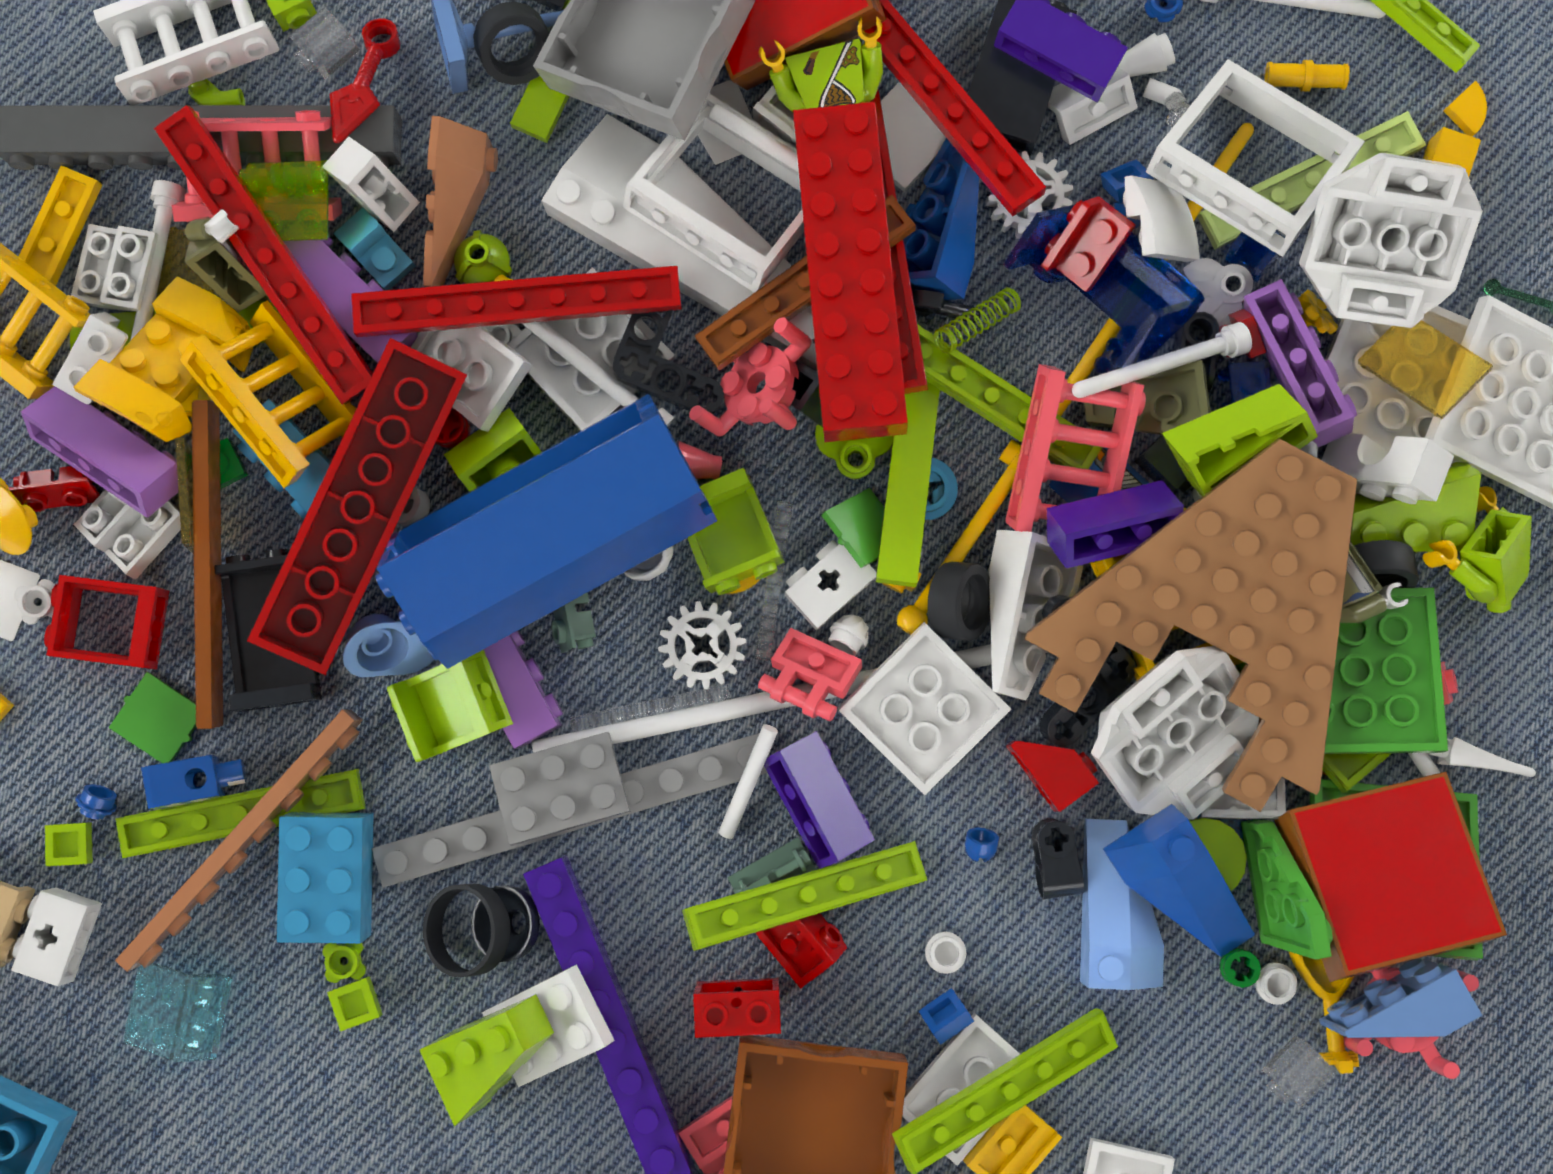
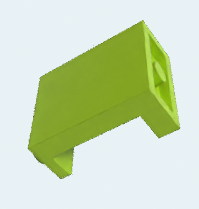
(740, 540)
(449, 706)

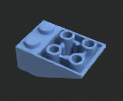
(1416, 1003)

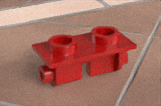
(42, 492)

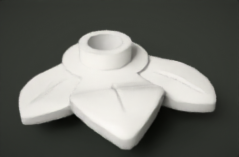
(1211, 280)

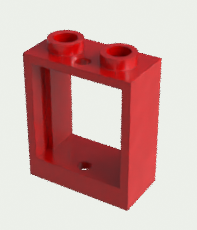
(147, 627)
(737, 1013)

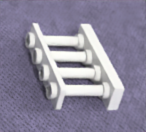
(133, 19)

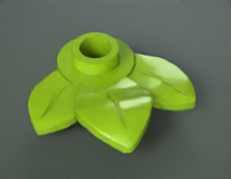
(840, 450)

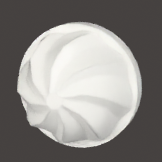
(849, 634)

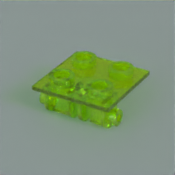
(291, 197)

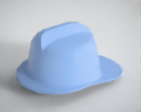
(383, 648)

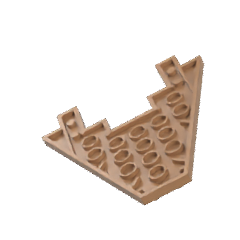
(1250, 573)

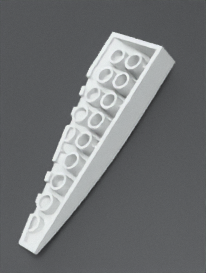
(590, 200)

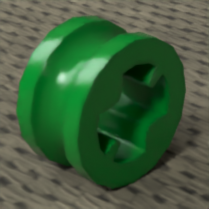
(1250, 961)

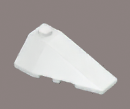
(1022, 579)

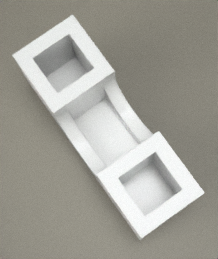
(1408, 473)

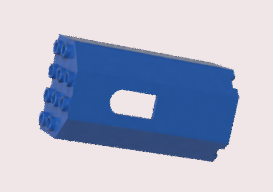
(543, 533)

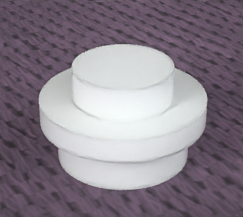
(945, 952)
(1276, 983)

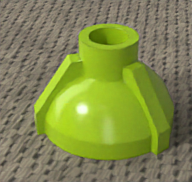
(492, 264)

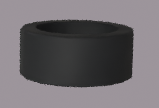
(496, 20)
(1390, 562)
(959, 601)

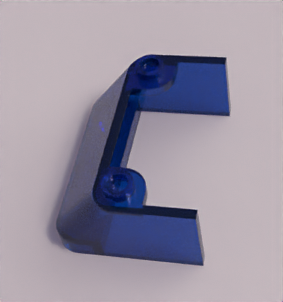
(1135, 290)

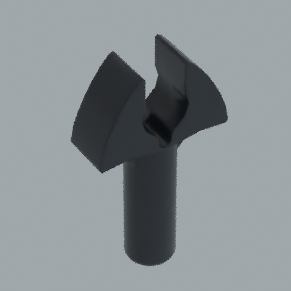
(933, 303)

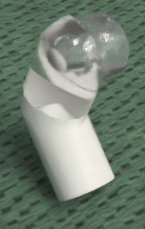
(1168, 96)

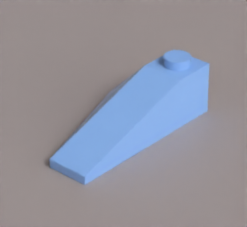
(1118, 925)

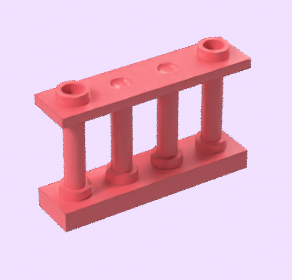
(306, 121)
(1044, 428)

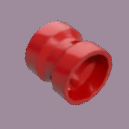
(462, 430)

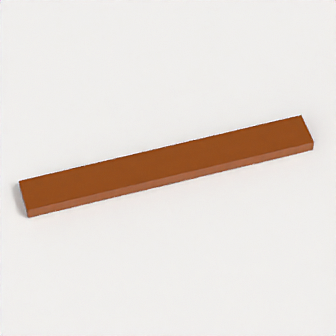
(207, 555)

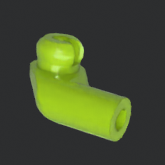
(207, 93)

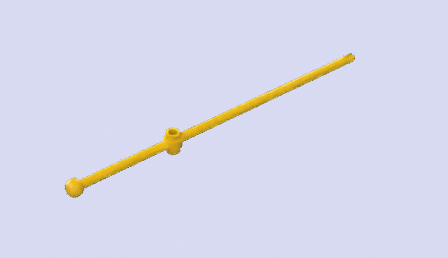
(914, 615)

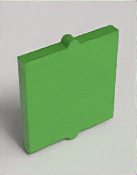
(858, 525)
(156, 719)

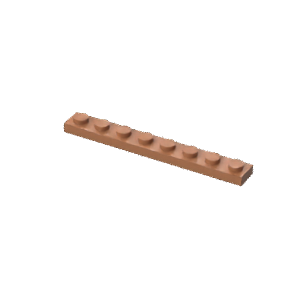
(230, 852)

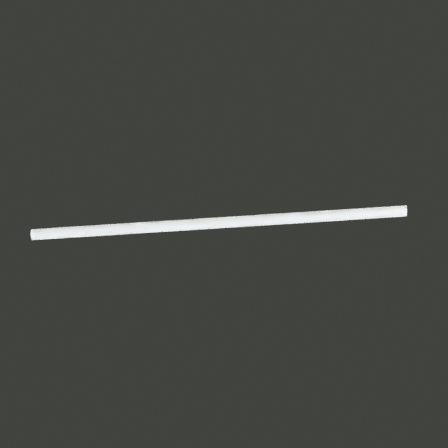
(720, 710)

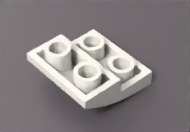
(1165, 220)
(114, 267)
(126, 534)

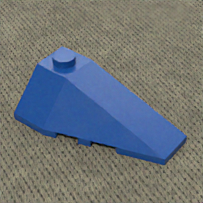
(945, 220)
(1178, 876)

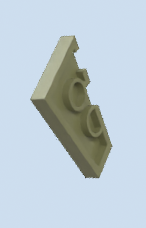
(1170, 400)

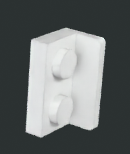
(96, 341)

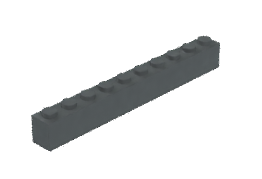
(126, 136)

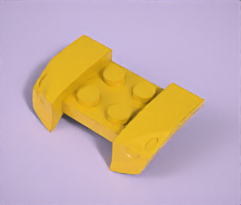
(147, 376)

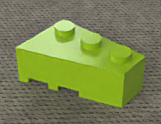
(1231, 436)
(1426, 521)
(484, 1055)

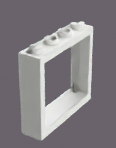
(1230, 198)
(693, 229)

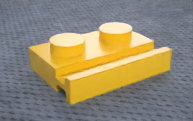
(1013, 1145)

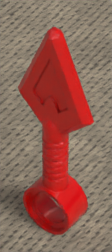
(357, 101)

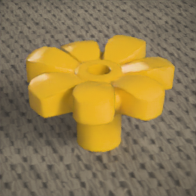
(1314, 313)

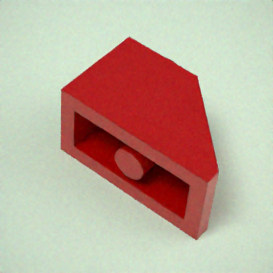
(1055, 771)

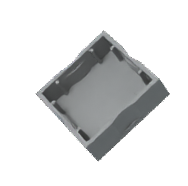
(642, 56)

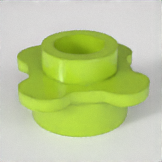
(335, 969)

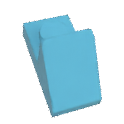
(374, 249)

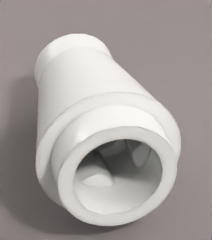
(1148, 56)

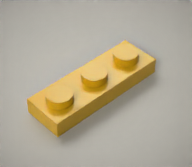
(60, 223)

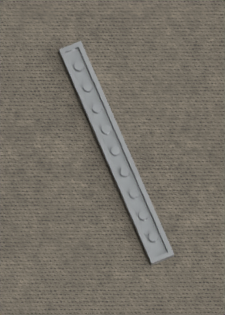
(487, 834)

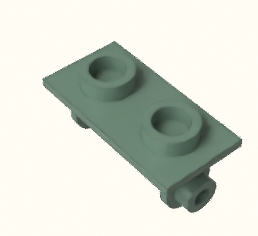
(573, 626)
(776, 866)

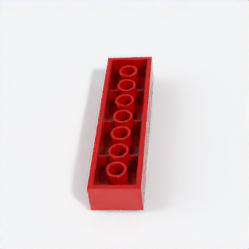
(850, 272)
(357, 507)

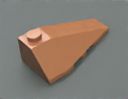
(461, 174)

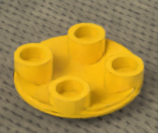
(15, 522)

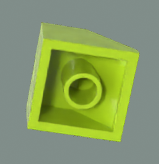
(492, 453)

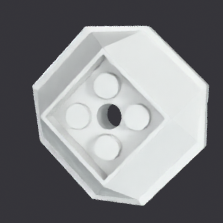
(1420, 263)
(1175, 734)

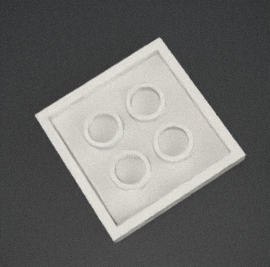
(567, 386)
(924, 708)

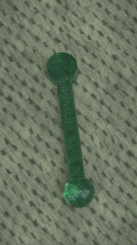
(1493, 287)

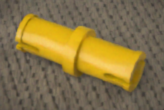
(1307, 75)

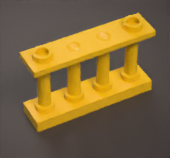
(31, 375)
(244, 411)

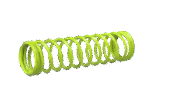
(1000, 296)

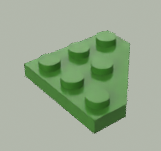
(1282, 898)

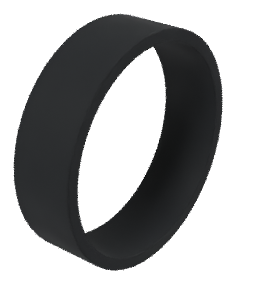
(433, 930)

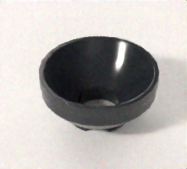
(513, 899)

